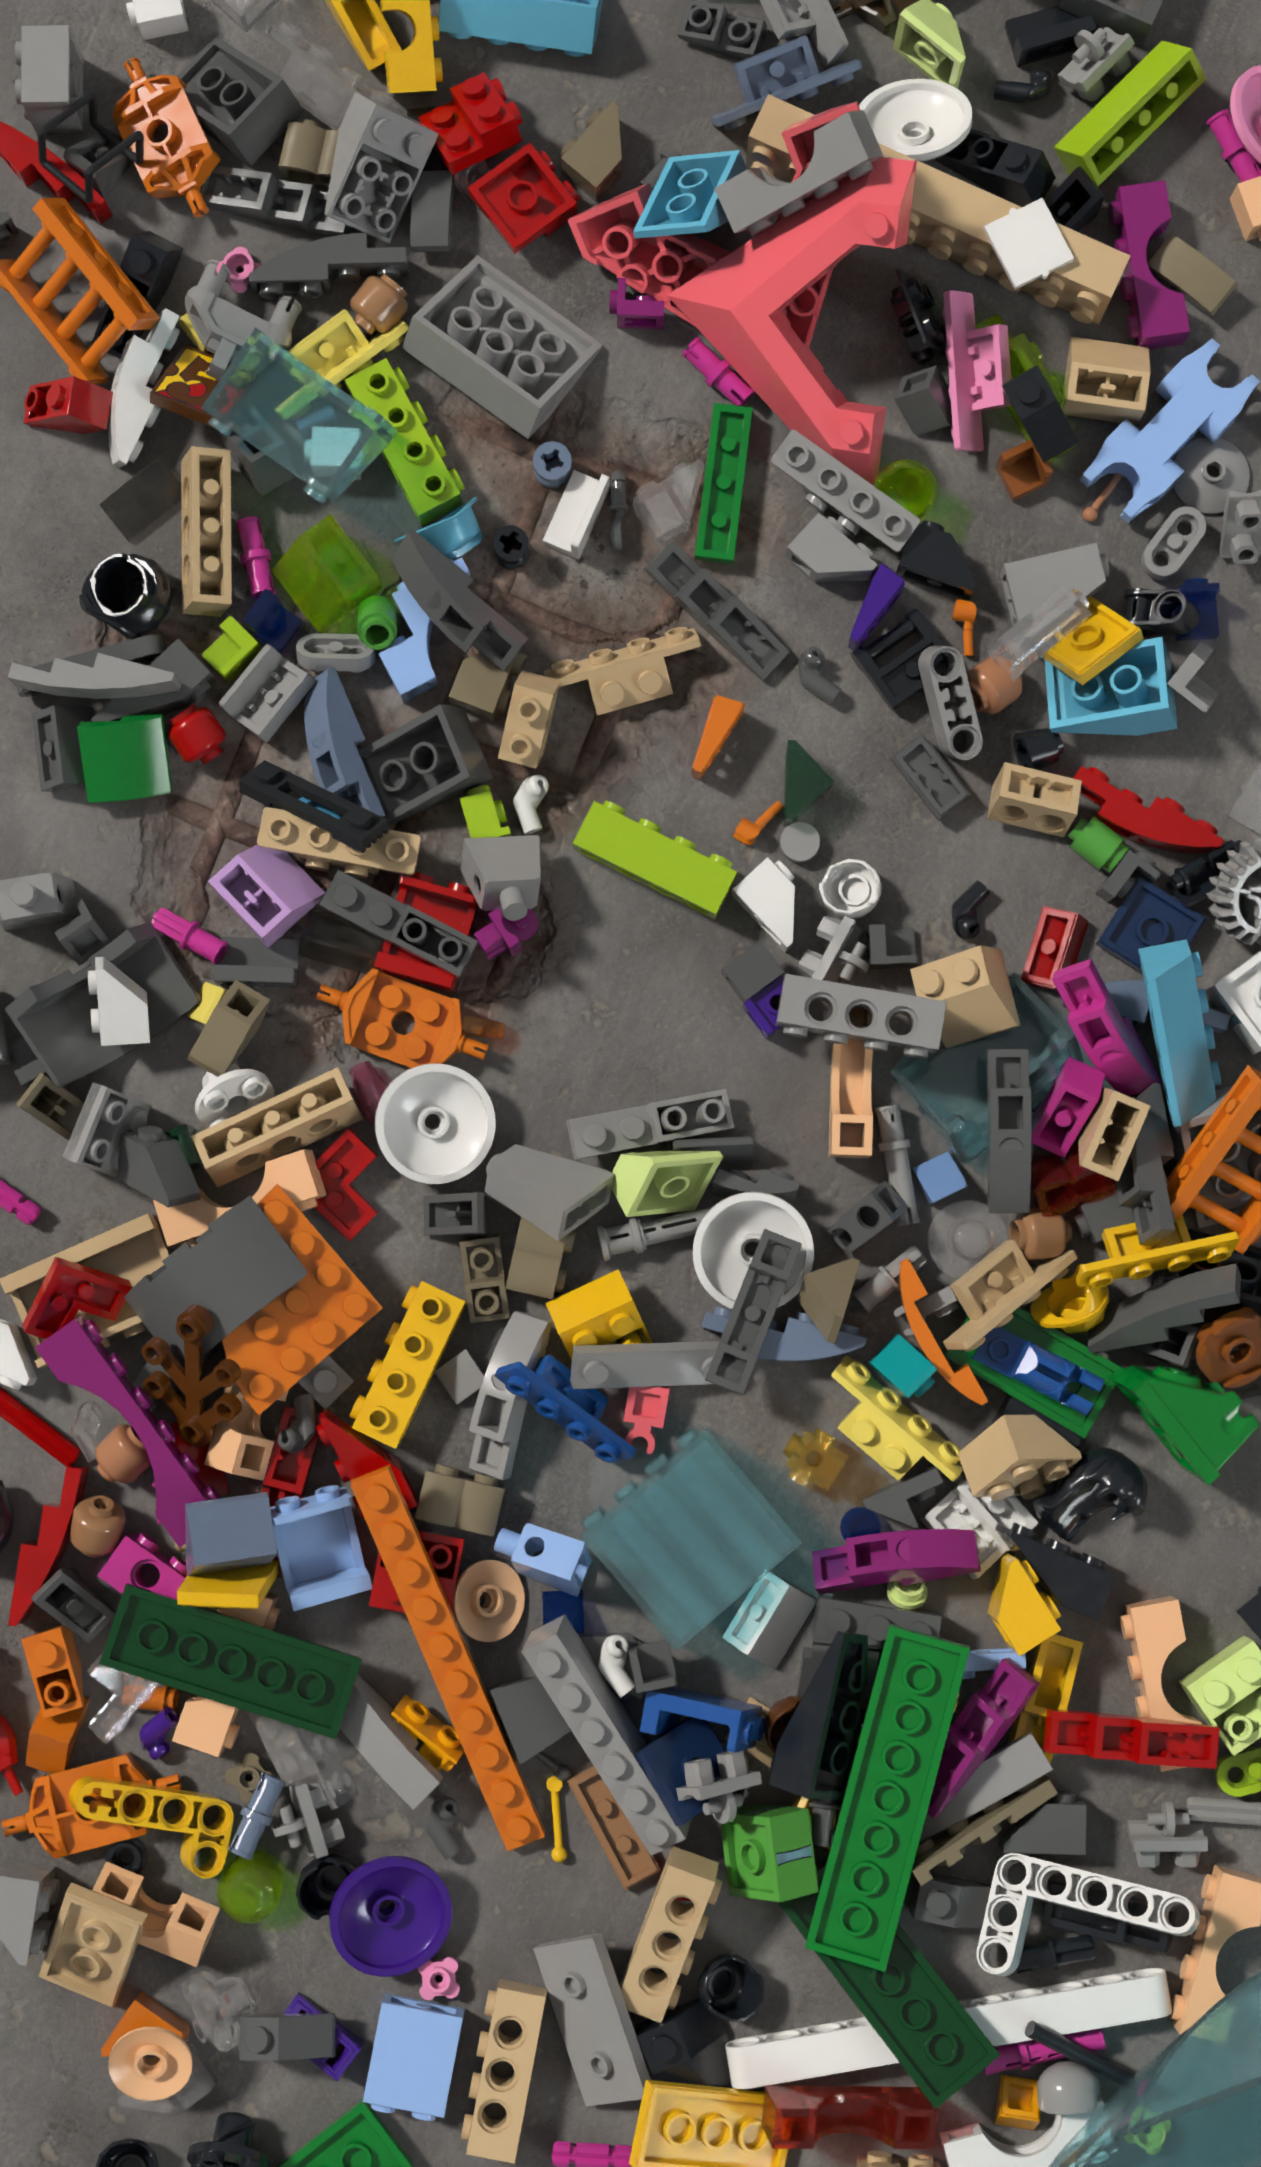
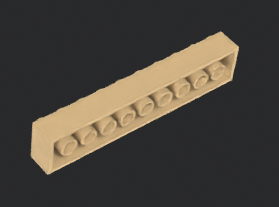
(950, 221)

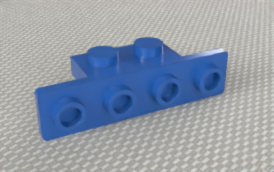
(571, 1408)

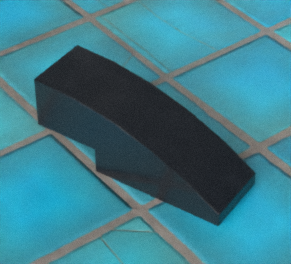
(1105, 1927)

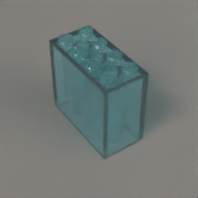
(688, 1536)

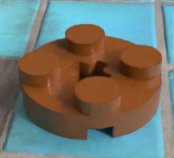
(1217, 1341)

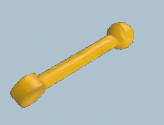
(554, 1785)

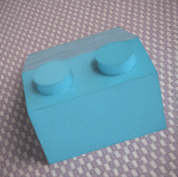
(686, 195)
(1120, 700)

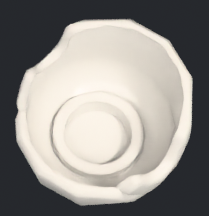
(851, 888)

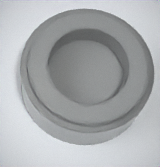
(799, 842)

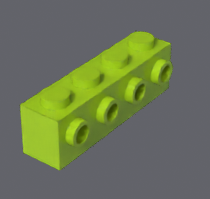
(1131, 111)
(412, 453)
(654, 859)

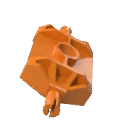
(184, 157)
(375, 1003)
(66, 1831)

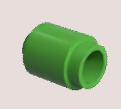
(377, 622)
(1097, 844)

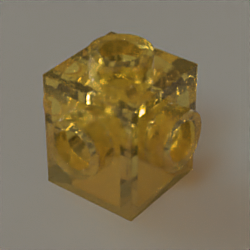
(829, 1462)

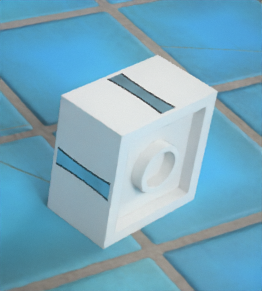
(1241, 998)

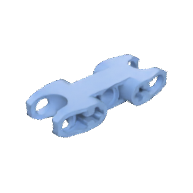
(1191, 407)

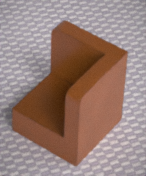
(1023, 470)

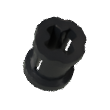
(507, 536)

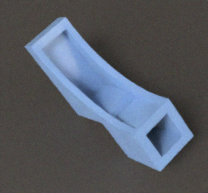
(409, 659)

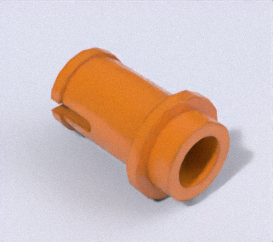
(162, 1698)

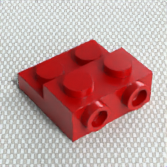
(474, 123)
(524, 197)

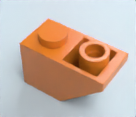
(55, 1670)

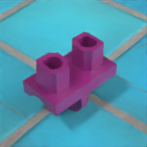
(505, 934)

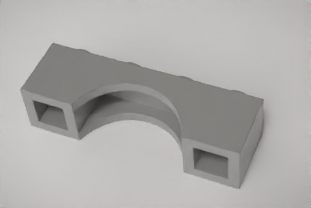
(840, 150)

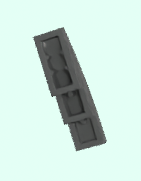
(270, 200)
(716, 610)
(1175, 1303)

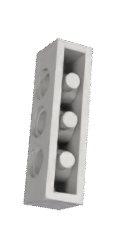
(923, 1013)

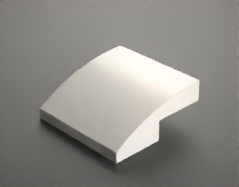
(982, 1514)

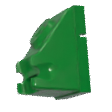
(1189, 1417)

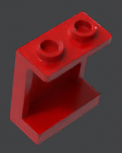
(450, 905)

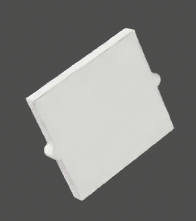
(1028, 243)

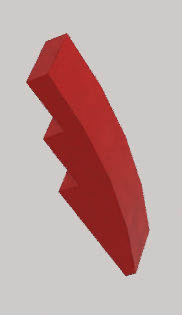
(22, 157)
(287, 1471)
(40, 1559)
(1131, 1738)

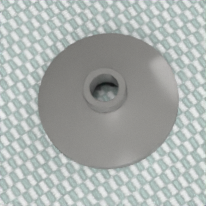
(1207, 492)

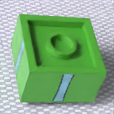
(770, 1853)

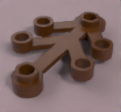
(193, 1421)

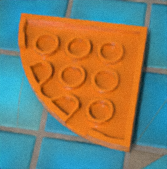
(303, 1322)

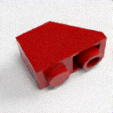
(68, 406)

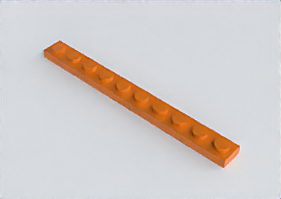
(447, 1657)

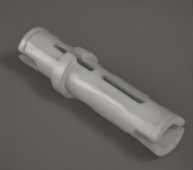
(897, 1160)

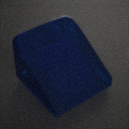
(560, 1603)

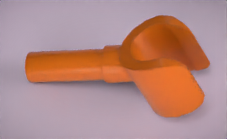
(965, 612)
(748, 831)

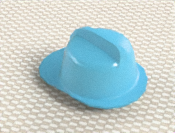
(454, 532)

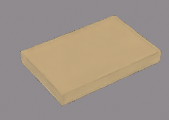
(92, 1945)

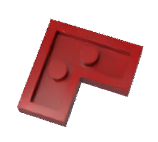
(339, 1169)
(70, 1289)

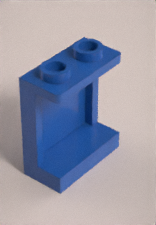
(666, 1705)

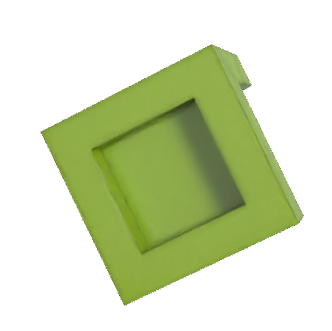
(232, 650)

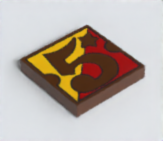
(186, 385)

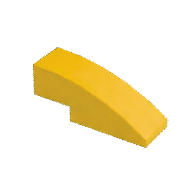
(364, 29)
(1055, 1670)

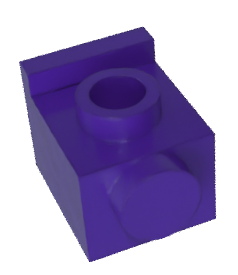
(760, 1010)

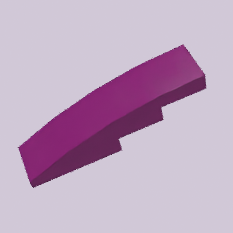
(980, 1729)

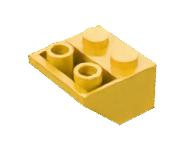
(598, 1314)
(1017, 1607)

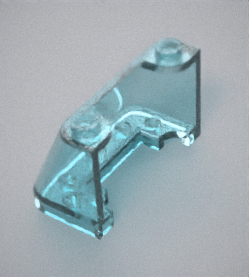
(297, 418)
(953, 1082)

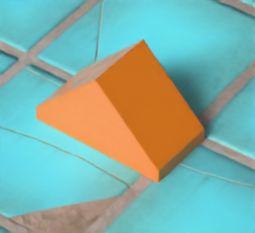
(54, 1739)
(146, 2013)

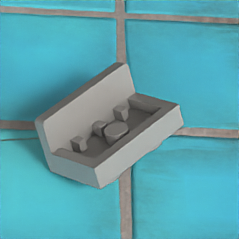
(266, 693)

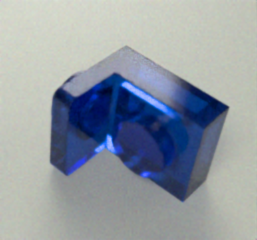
(1204, 596)
(271, 621)

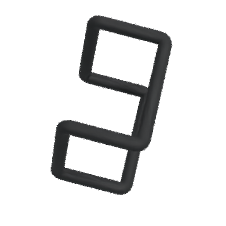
(87, 195)

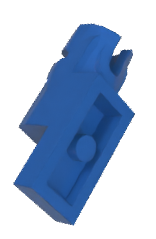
(1036, 1368)

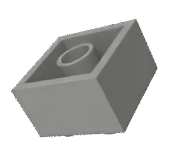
(49, 76)

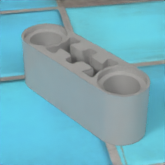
(963, 708)

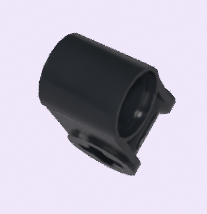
(1153, 611)

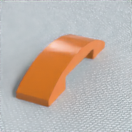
(960, 1378)

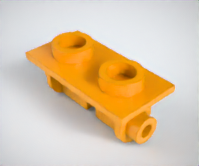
(440, 1741)

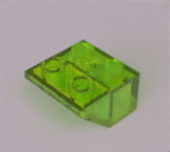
(326, 574)

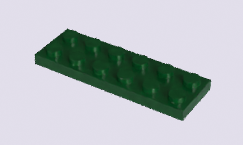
(230, 1661)
(908, 2011)

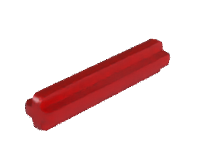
(38, 1430)

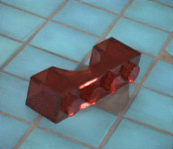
(803, 2114)

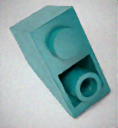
(903, 1367)

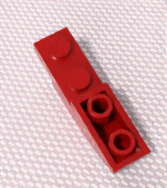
(1158, 826)

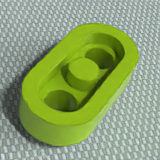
(1250, 1772)

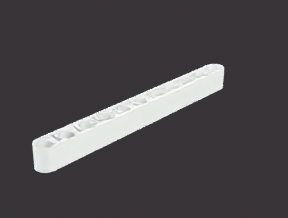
(1001, 2017)

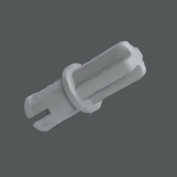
(887, 1279)

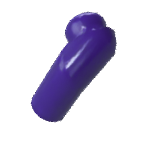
(154, 1733)

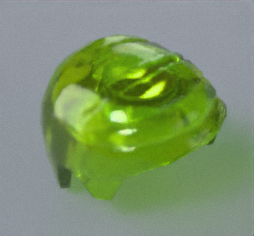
(909, 485)
(251, 1888)

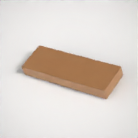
(612, 1829)

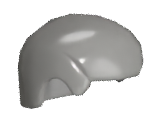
(1067, 2089)

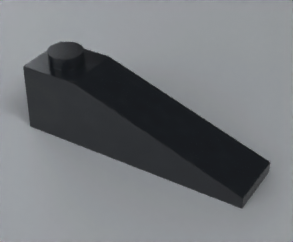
(822, 1735)
(686, 2046)

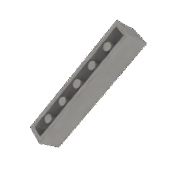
(601, 1728)

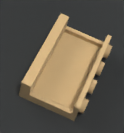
(123, 1251)

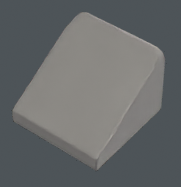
(461, 1376)

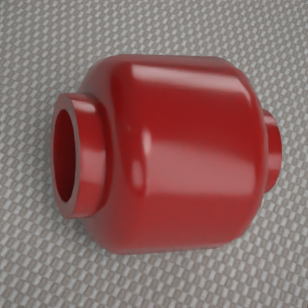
(196, 734)

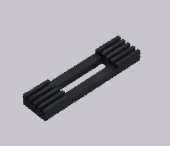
(355, 828)

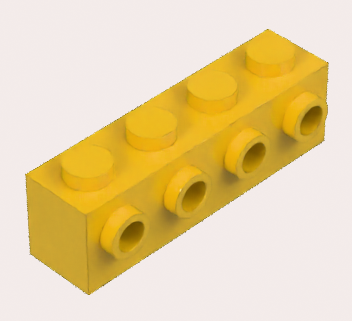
(408, 1365)

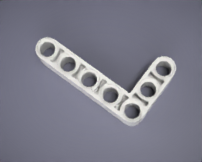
(1075, 1897)

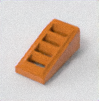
(720, 723)

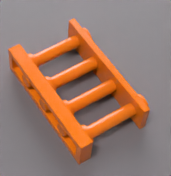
(106, 283)
(1206, 1157)

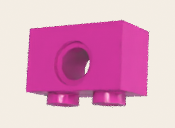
(1067, 1106)
(131, 1555)

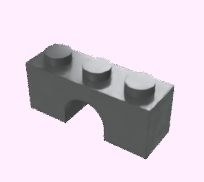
(853, 1616)

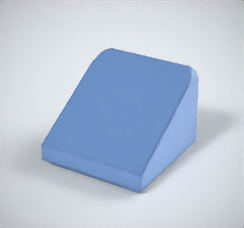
(939, 1177)

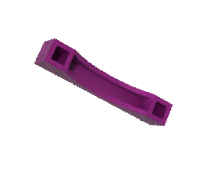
(83, 1361)

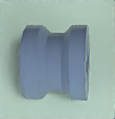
(550, 473)

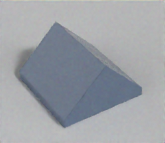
(229, 1534)

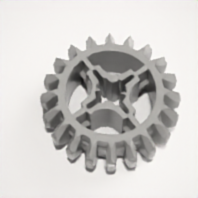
(1237, 877)

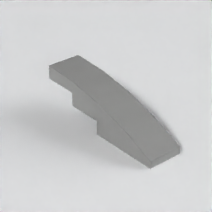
(107, 679)
(387, 1745)
(994, 1779)

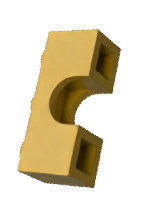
(415, 66)

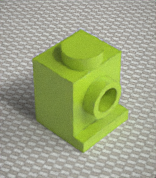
(484, 814)

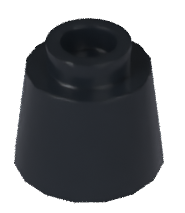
(1037, 748)

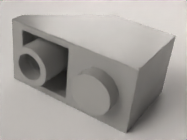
(828, 555)

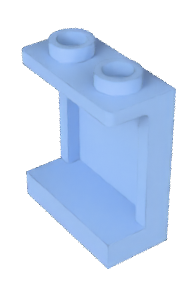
(318, 1547)
(413, 2057)

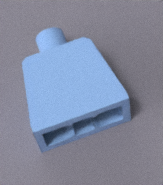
(560, 1564)

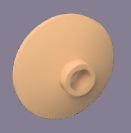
(502, 1602)
(147, 2076)

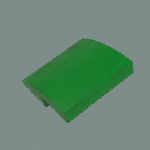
(124, 758)

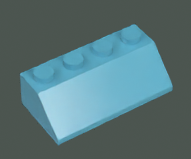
(535, 23)
(1179, 1028)

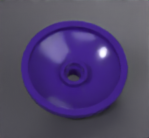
(395, 1937)

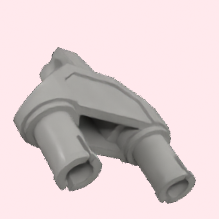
(226, 327)

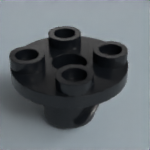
(230, 2145)

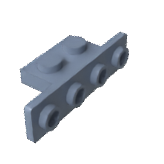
(783, 73)

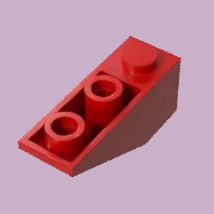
(360, 1455)

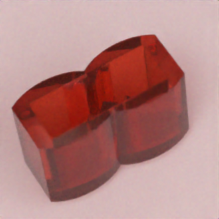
(1062, 1183)

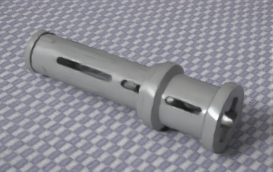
(639, 1234)

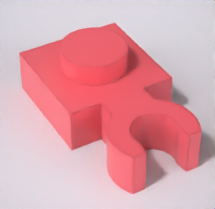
(646, 1409)

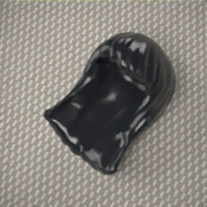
(1094, 1483)

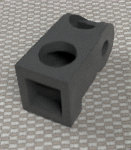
(867, 1218)

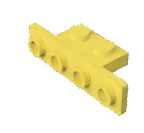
(342, 349)
(889, 1428)

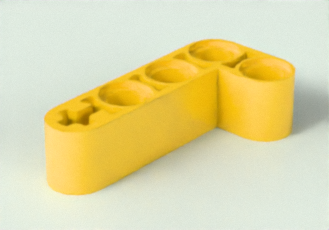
(150, 1815)

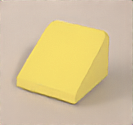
(210, 996)

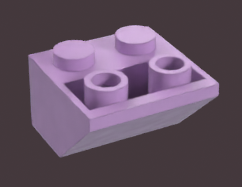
(266, 891)

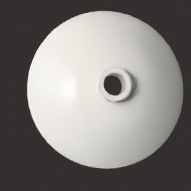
(918, 117)
(463, 1127)
(733, 1223)

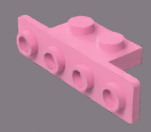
(976, 369)

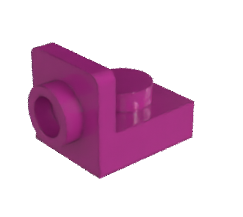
(639, 313)

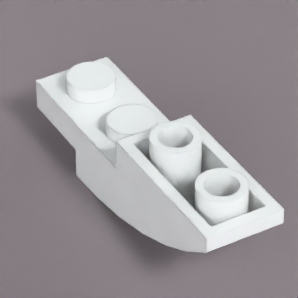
(131, 397)

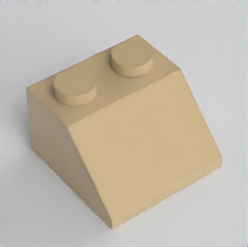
(975, 993)

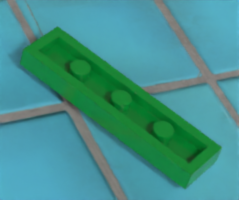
(723, 483)

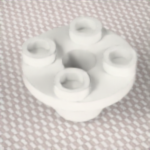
(231, 1094)

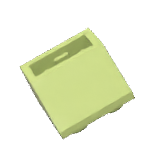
(1229, 1693)

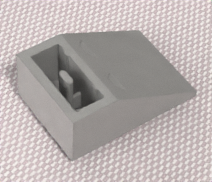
(376, 166)

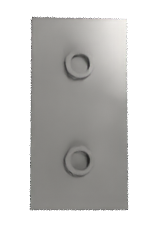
(593, 2019)

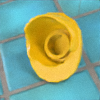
(1070, 1306)

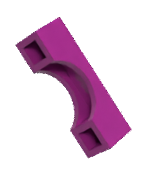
(1156, 312)

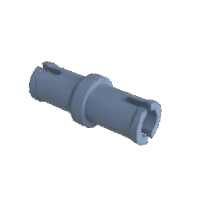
(256, 1816)

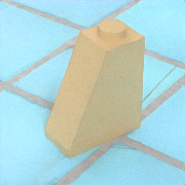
(1111, 1133)

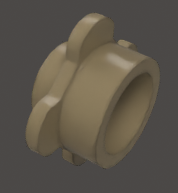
(237, 1774)

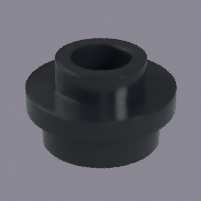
(136, 1847)

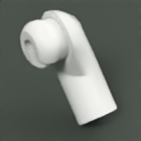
(527, 800)
(612, 1664)

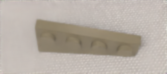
(979, 1828)

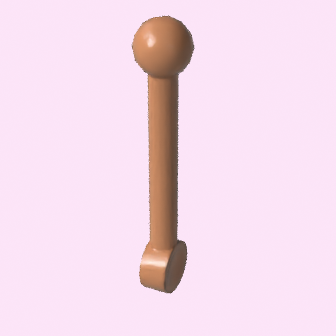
(1090, 513)

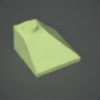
(931, 41)
(663, 1180)

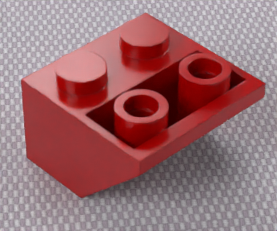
(446, 1558)

